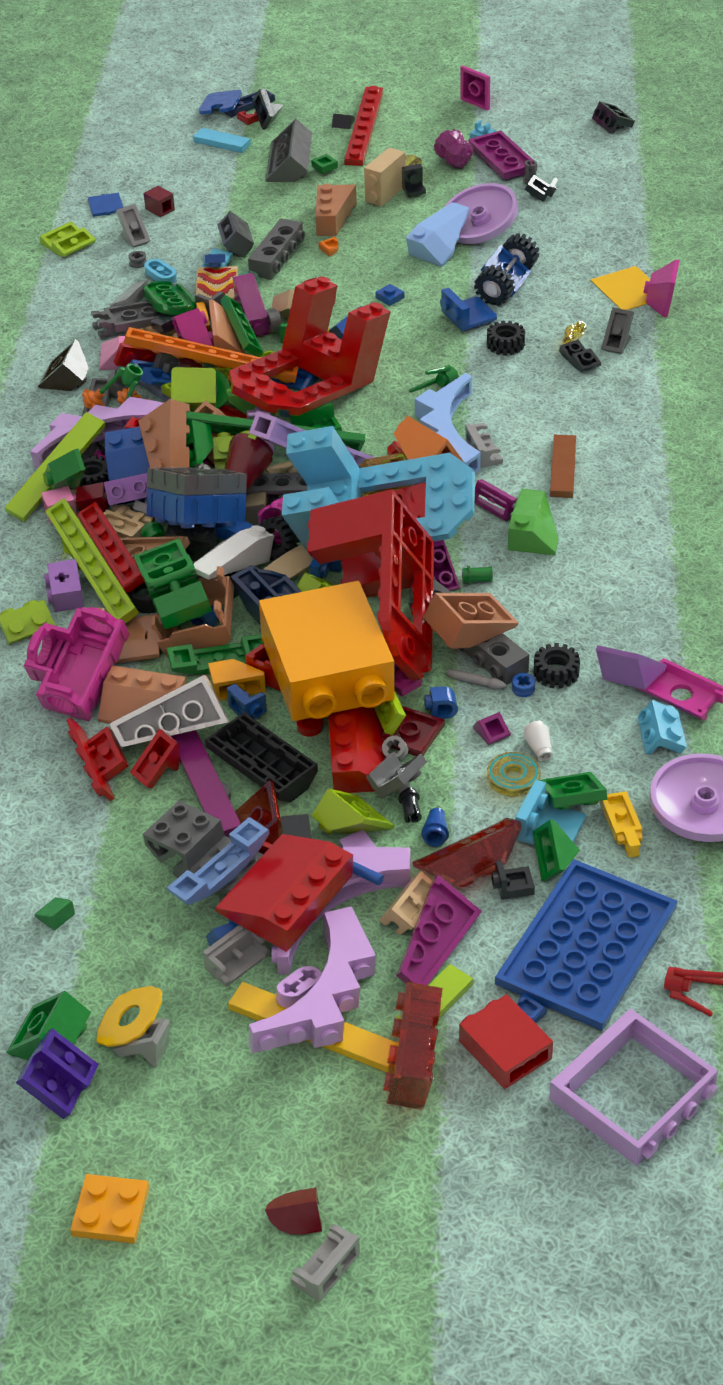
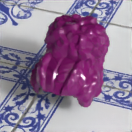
(453, 148)

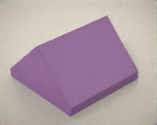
(628, 667)

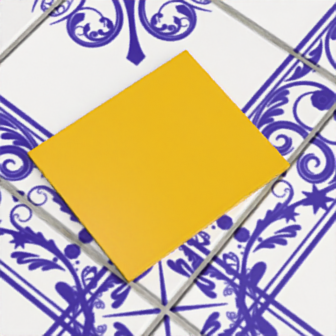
(624, 287)

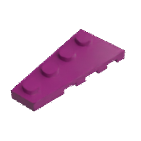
(438, 930)

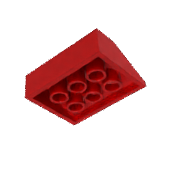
(288, 888)

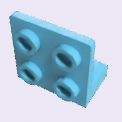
(537, 811)

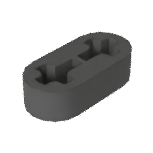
(273, 319)

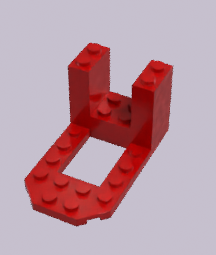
(340, 363)
(386, 553)

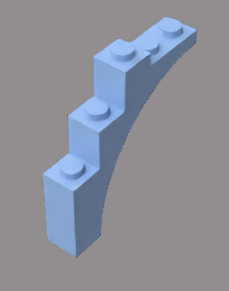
(437, 410)

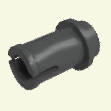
(530, 170)

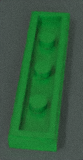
(241, 326)

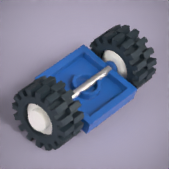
(506, 269)

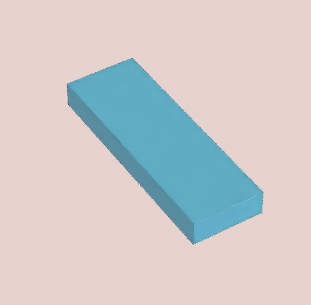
(222, 140)

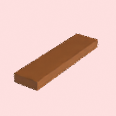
(563, 466)

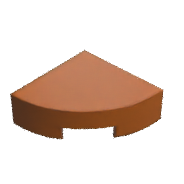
(329, 246)

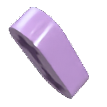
(296, 985)

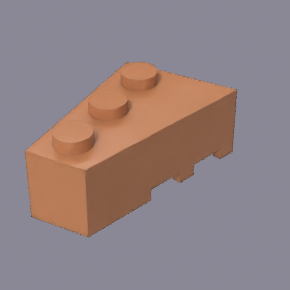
(333, 206)
(165, 435)

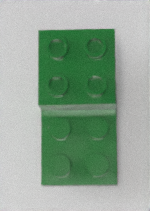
(172, 583)

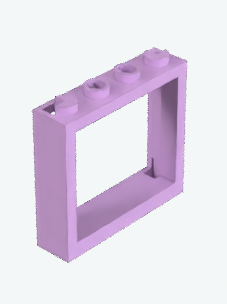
(600, 1051)

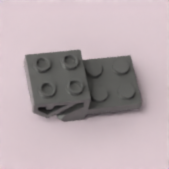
(193, 837)

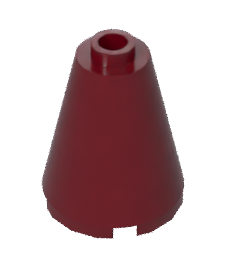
(248, 457)

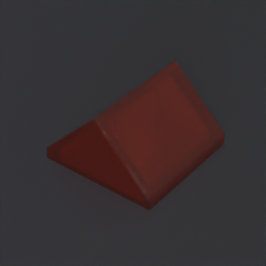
(264, 810)

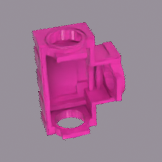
(75, 661)

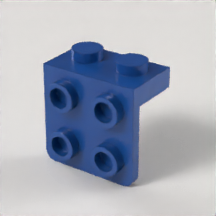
(465, 313)

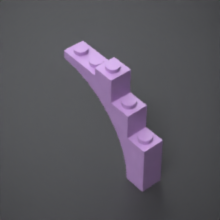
(114, 420)
(276, 431)
(391, 862)
(336, 991)

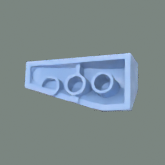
(437, 235)

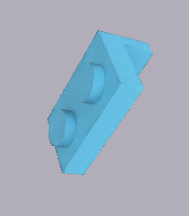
(661, 727)

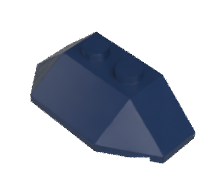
(260, 584)

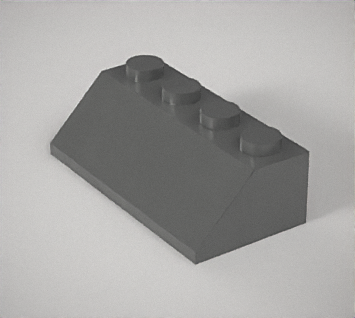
(289, 154)

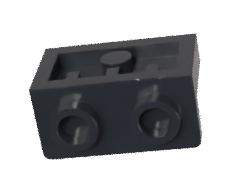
(611, 116)

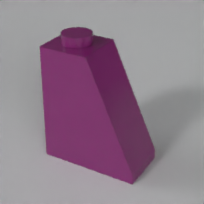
(248, 295)

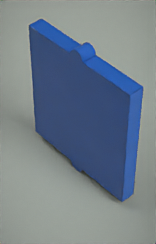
(105, 204)

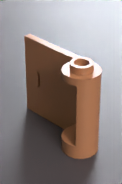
(137, 645)

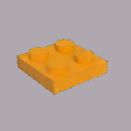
(110, 1208)

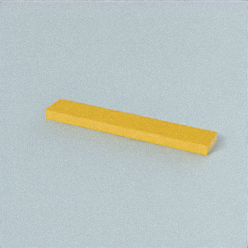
(356, 1042)

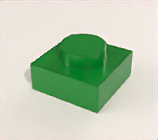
(324, 163)

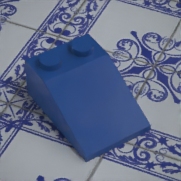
(125, 454)

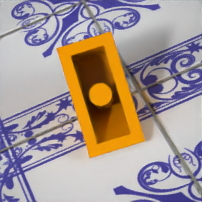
(231, 672)

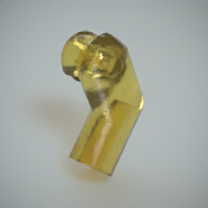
(574, 331)

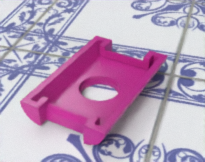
(704, 691)

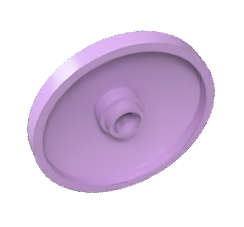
(490, 214)
(689, 796)

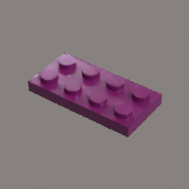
(500, 154)

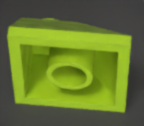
(348, 814)

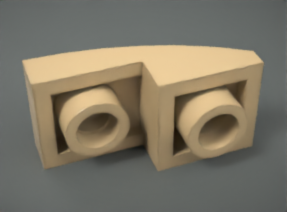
(292, 563)

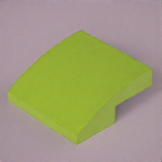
(67, 239)

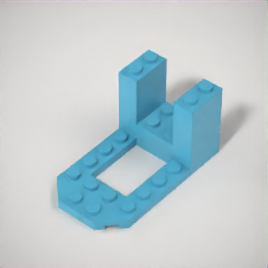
(336, 478)

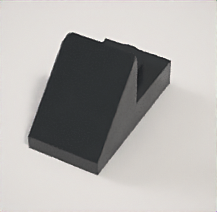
(265, 109)

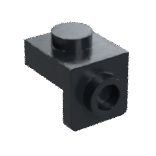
(541, 189)
(512, 882)

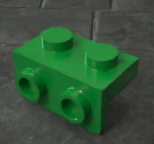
(318, 417)

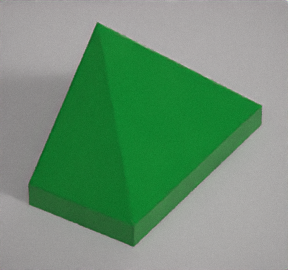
(553, 849)

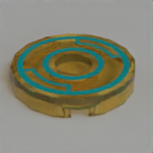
(512, 762)

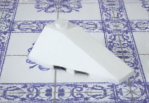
(236, 553)

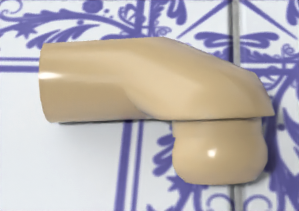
(282, 468)

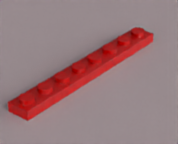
(364, 126)

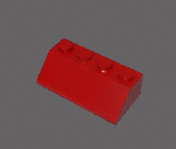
(354, 748)

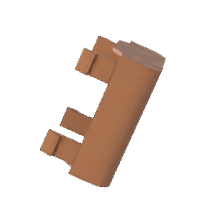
(219, 593)

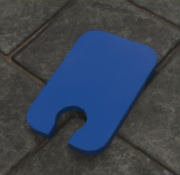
(225, 100)

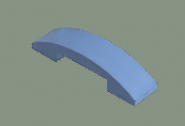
(224, 866)

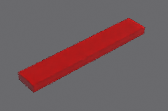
(111, 547)

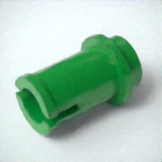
(478, 574)

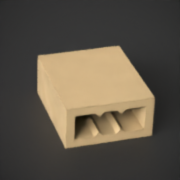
(384, 176)

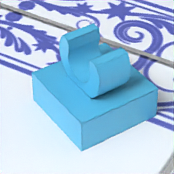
(481, 130)

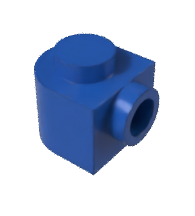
(441, 702)

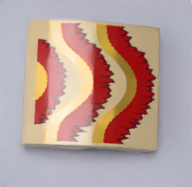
(216, 279)

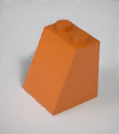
(421, 441)

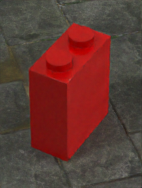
(505, 1041)

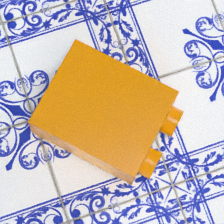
(327, 651)

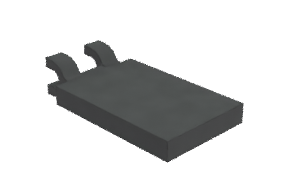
(122, 317)

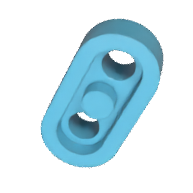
(160, 271)

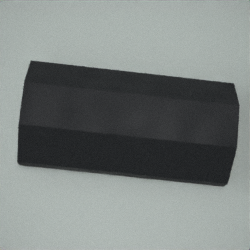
(263, 757)

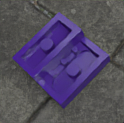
(57, 1073)

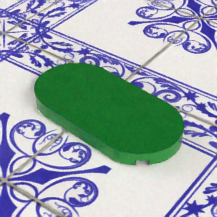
(169, 298)

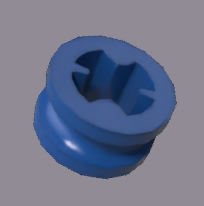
(523, 691)

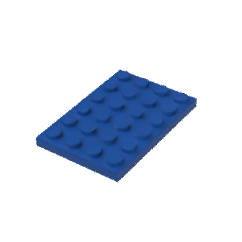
(586, 944)

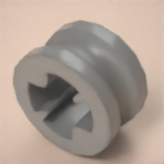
(394, 740)

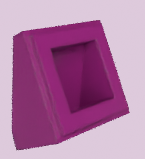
(492, 728)

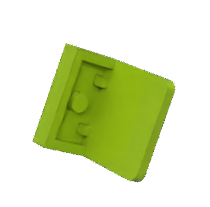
(193, 386)

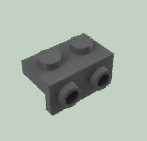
(393, 776)

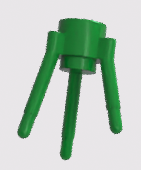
(445, 376)

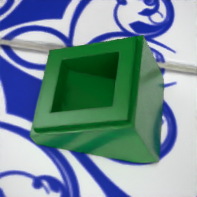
(56, 912)

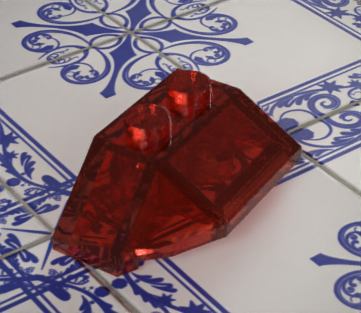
(472, 855)

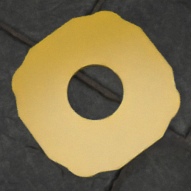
(112, 1034)

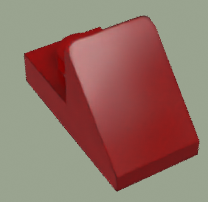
(158, 755)

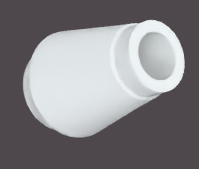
(539, 740)

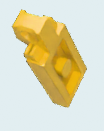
(623, 822)

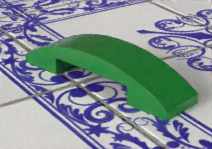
(195, 661)

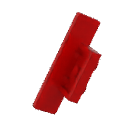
(101, 756)

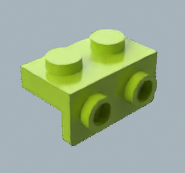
(24, 621)

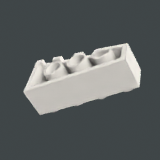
(177, 712)

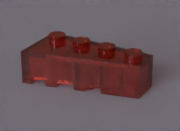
(414, 1047)

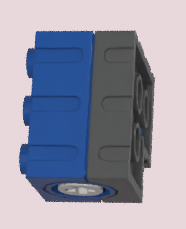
(196, 496)

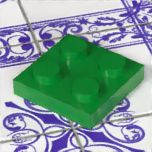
(574, 790)

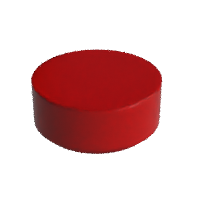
(310, 726)

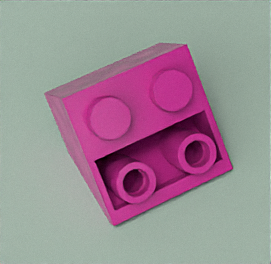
(192, 327)

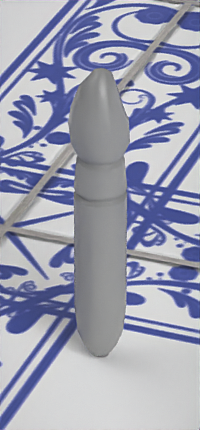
(492, 683)

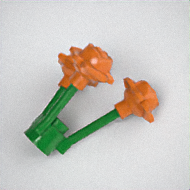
(130, 378)

